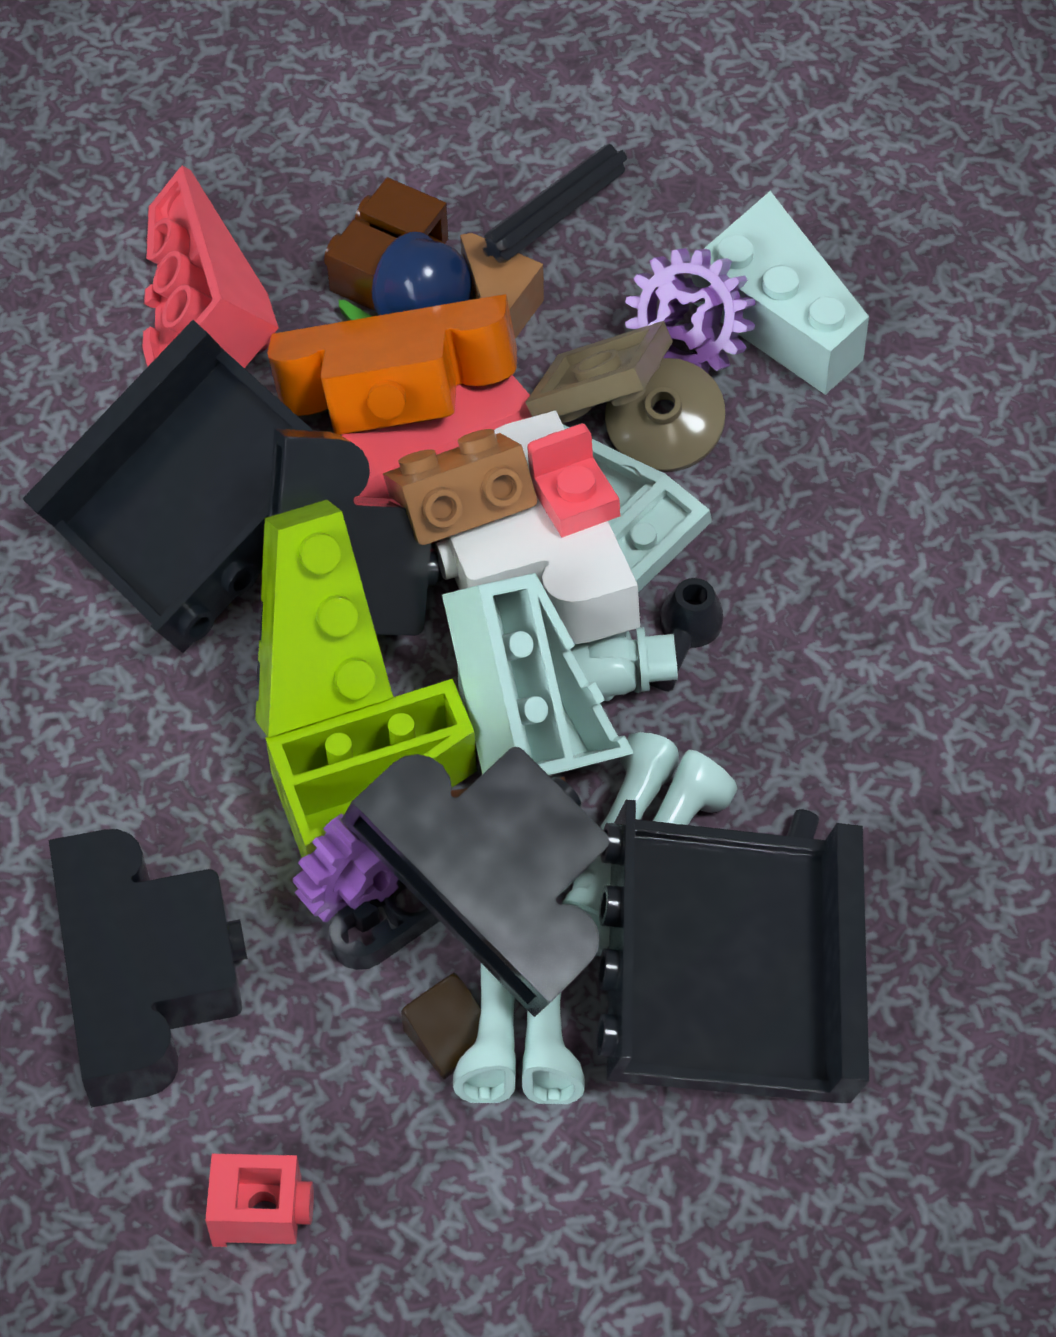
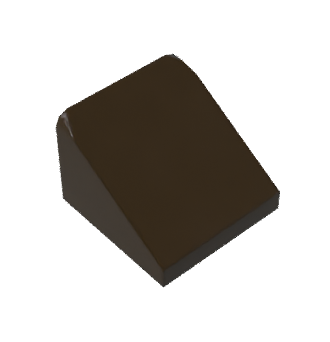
(443, 1023)

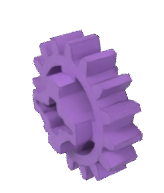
(677, 292)
(341, 873)

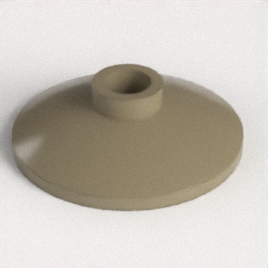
(675, 438)

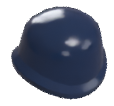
(419, 275)

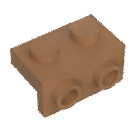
(462, 486)

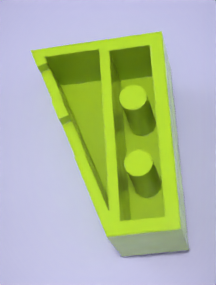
(316, 624)
(336, 759)

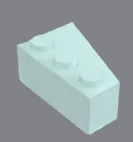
(801, 306)
(525, 679)

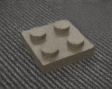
(600, 373)

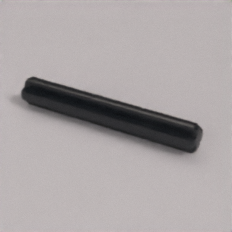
(554, 203)

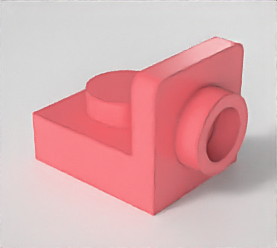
(571, 481)

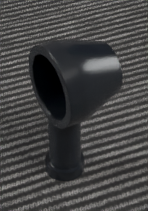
(690, 624)

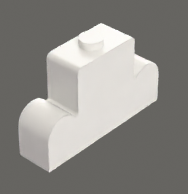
(579, 572)

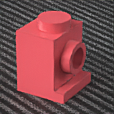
(243, 1181)

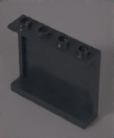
(173, 486)
(734, 960)

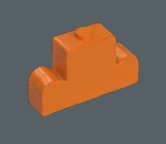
(394, 363)

